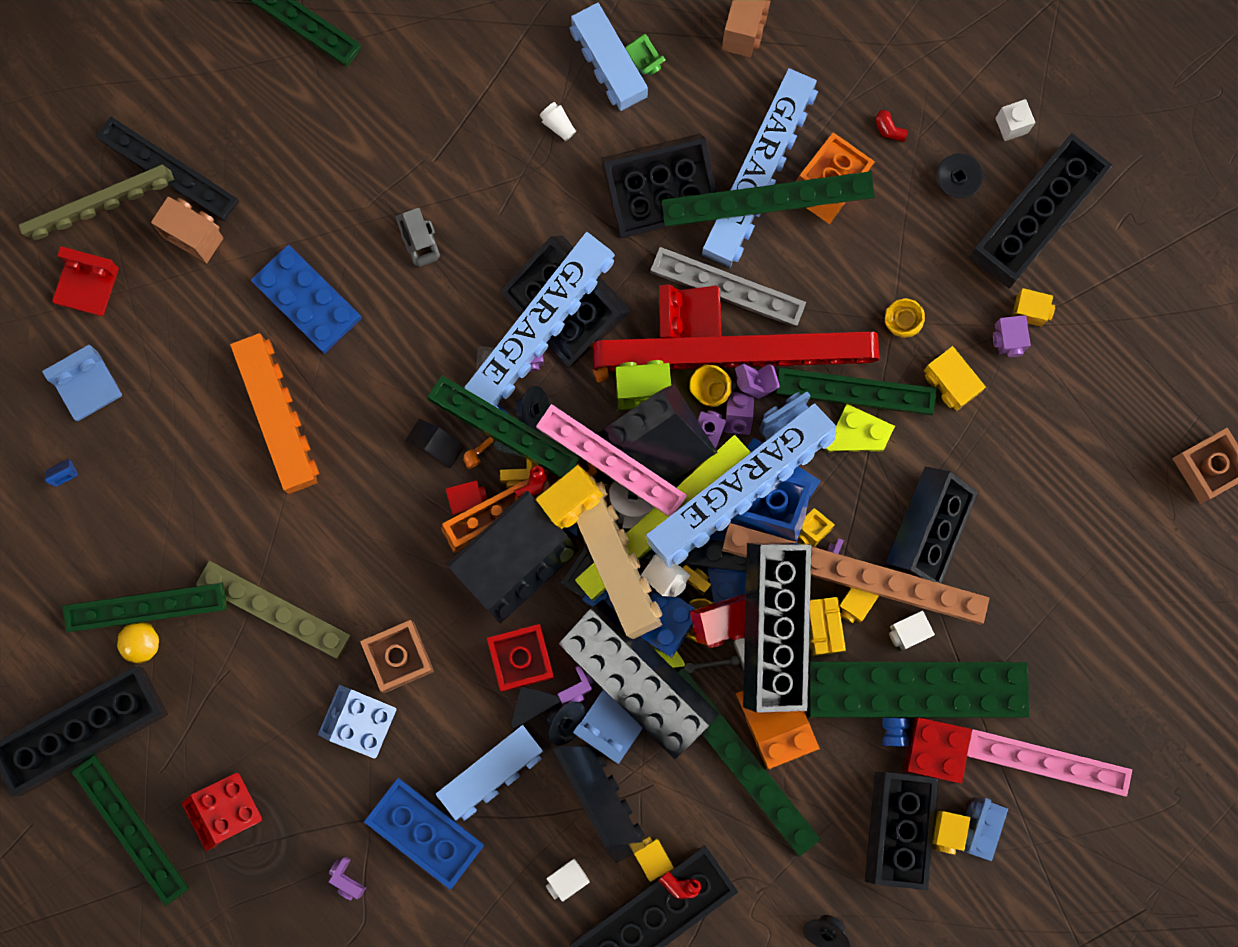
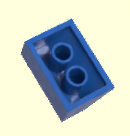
(780, 511)

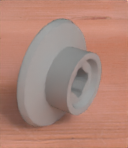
(630, 507)

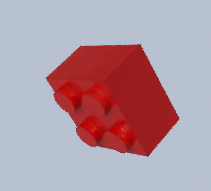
(520, 658)
(937, 750)

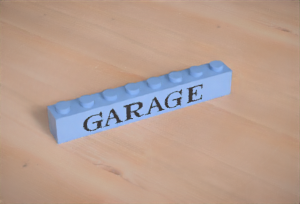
(762, 162)
(541, 320)
(741, 486)

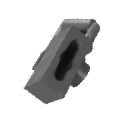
(417, 235)

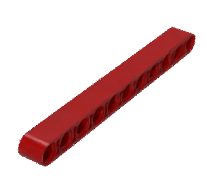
(739, 350)

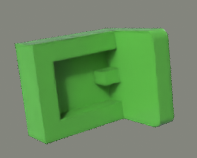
(644, 55)

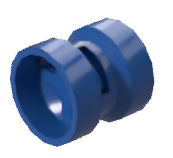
(895, 732)

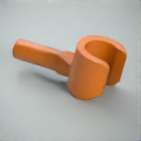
(601, 374)
(471, 458)

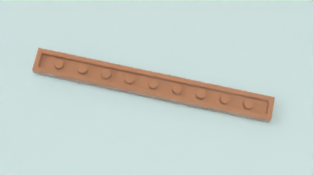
(873, 578)

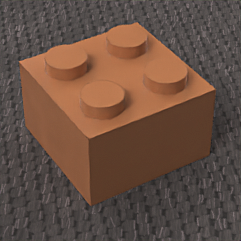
(745, 26)
(188, 229)
(1210, 465)
(397, 656)

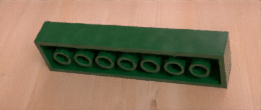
(918, 690)

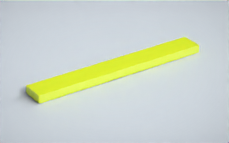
(713, 468)

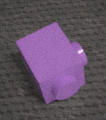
(1011, 336)
(712, 425)

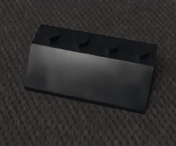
(932, 525)
(901, 830)

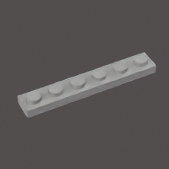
(732, 287)

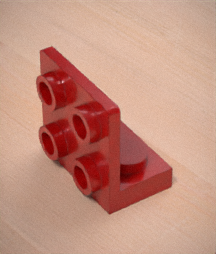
(85, 281)
(690, 312)
(221, 811)

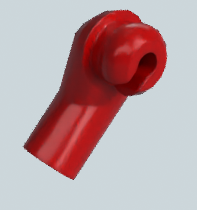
(887, 128)
(535, 483)
(680, 889)

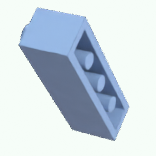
(609, 57)
(489, 773)

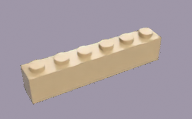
(618, 568)

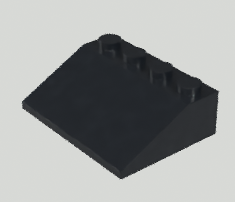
(650, 174)
(594, 319)
(661, 436)
(512, 557)
(600, 801)

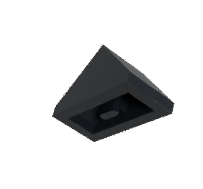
(435, 442)
(532, 704)

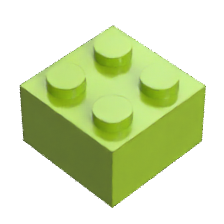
(640, 382)

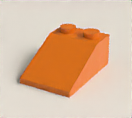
(834, 159)
(780, 734)

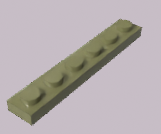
(104, 199)
(276, 611)

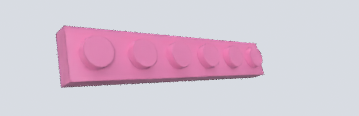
(611, 461)
(1049, 763)

